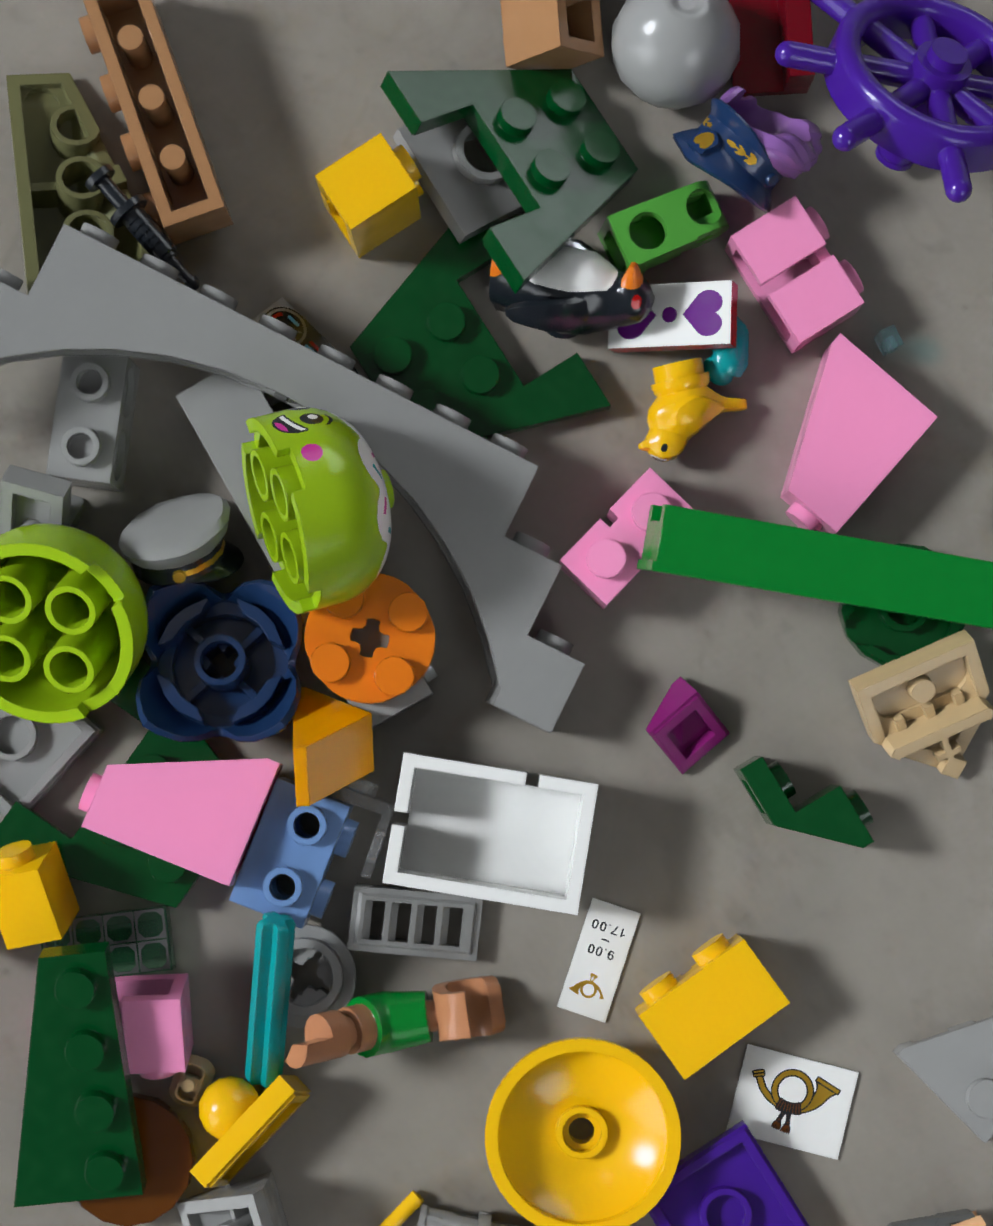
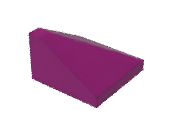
(685, 726)

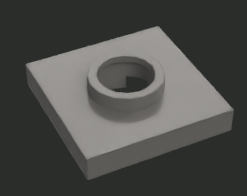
(462, 194)

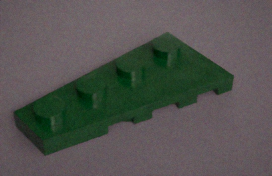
(78, 1093)

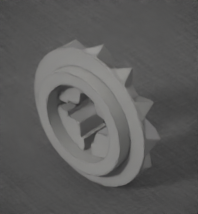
(335, 968)

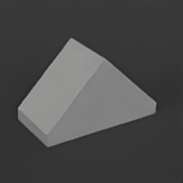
(238, 1204)

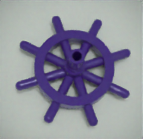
(931, 81)

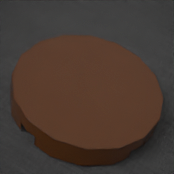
(167, 1162)

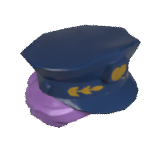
(750, 146)

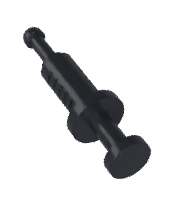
(138, 222)

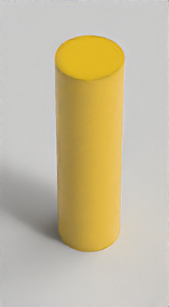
(404, 1210)

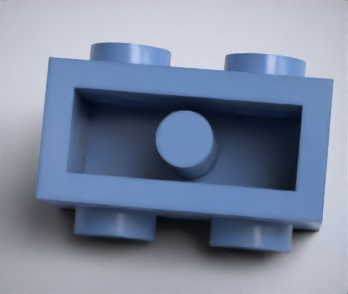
(286, 848)

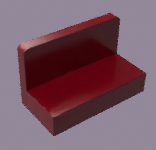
(762, 29)

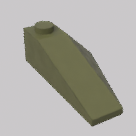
(54, 156)

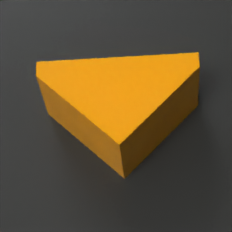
(329, 746)

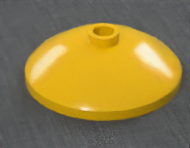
(592, 1180)

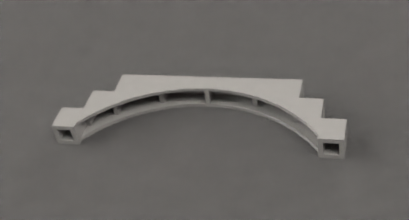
(454, 480)

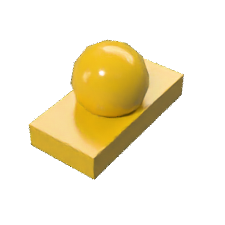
(242, 1122)

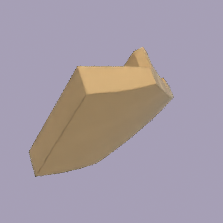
(926, 703)

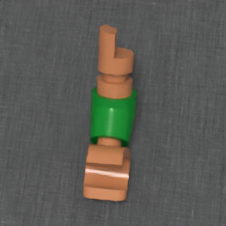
(402, 1020)

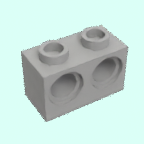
(93, 421)

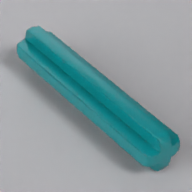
(269, 998)

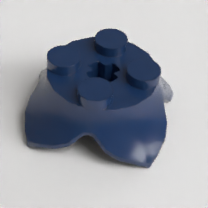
(193, 626)

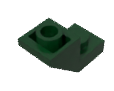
(825, 814)

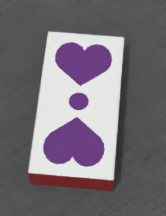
(683, 319)

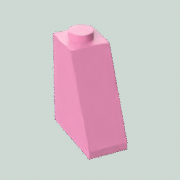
(849, 438)
(183, 811)

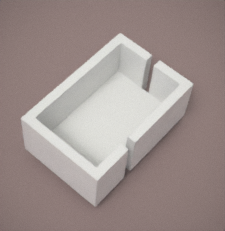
(490, 834)

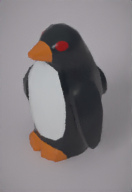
(575, 294)

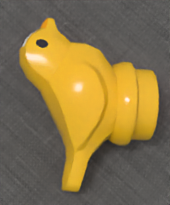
(682, 407)

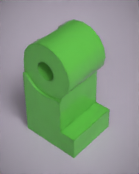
(663, 227)

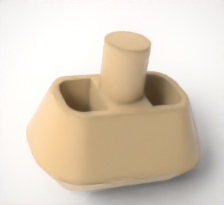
(190, 1085)

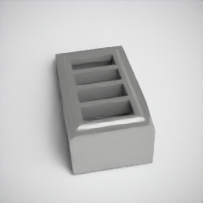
(361, 914)

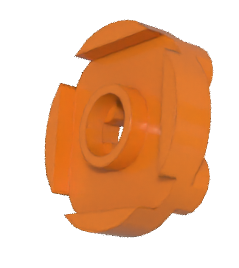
(390, 669)

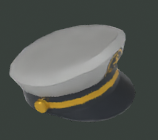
(181, 541)

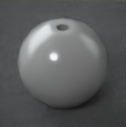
(675, 49)

